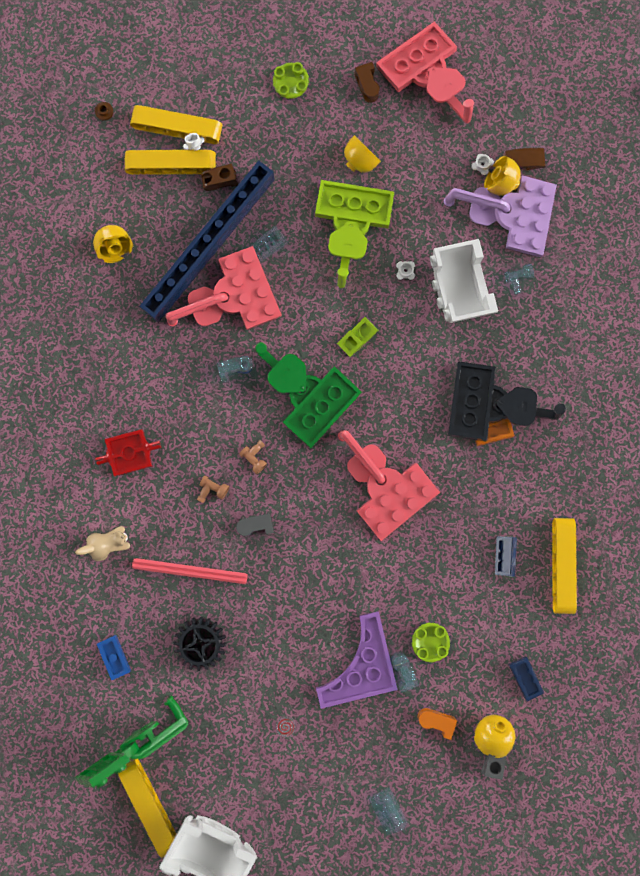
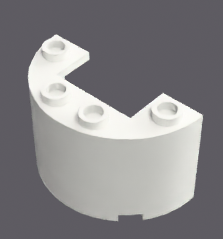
(461, 282)
(207, 850)

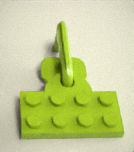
(352, 213)

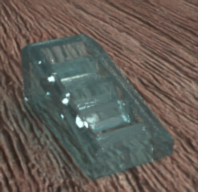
(276, 245)

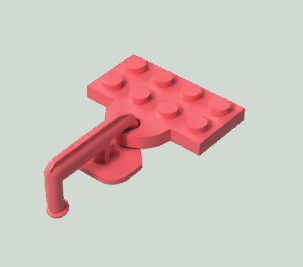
(423, 62)
(247, 293)
(398, 495)

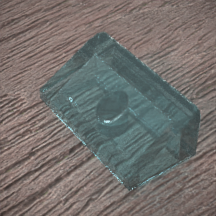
(388, 811)

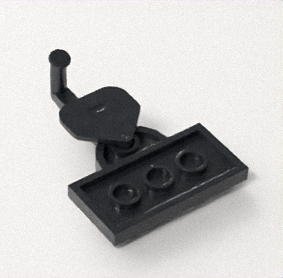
(475, 404)

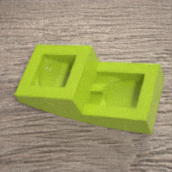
(357, 337)

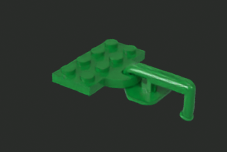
(319, 404)
(115, 762)

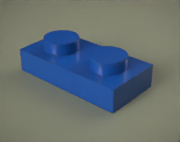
(113, 657)

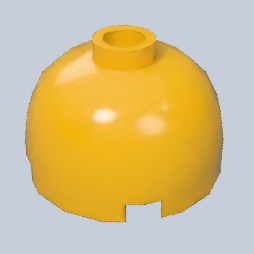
(359, 156)
(504, 177)
(111, 243)
(495, 736)

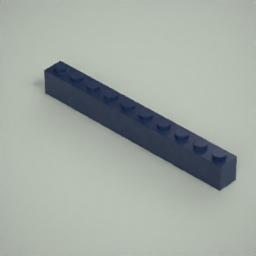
(208, 242)

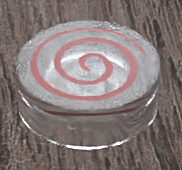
(285, 726)

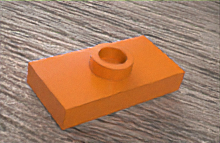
(497, 432)

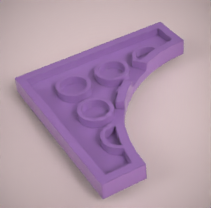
(368, 672)

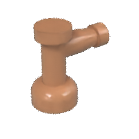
(249, 454)
(210, 485)

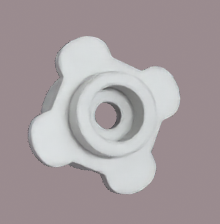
(193, 142)
(482, 158)
(405, 265)

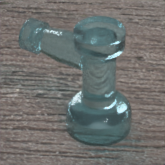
(512, 277)

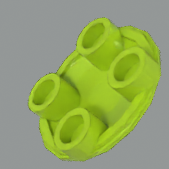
(290, 80)
(430, 642)

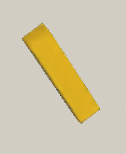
(175, 124)
(169, 161)
(564, 566)
(148, 806)

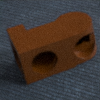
(366, 83)
(219, 177)

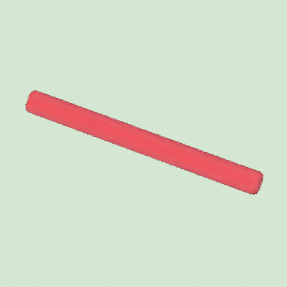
(191, 571)

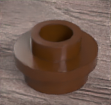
(104, 116)

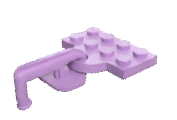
(527, 216)

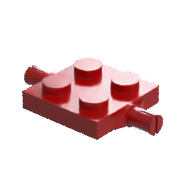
(128, 452)

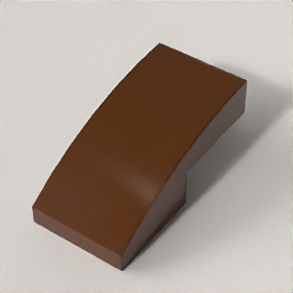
(528, 157)

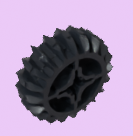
(201, 651)

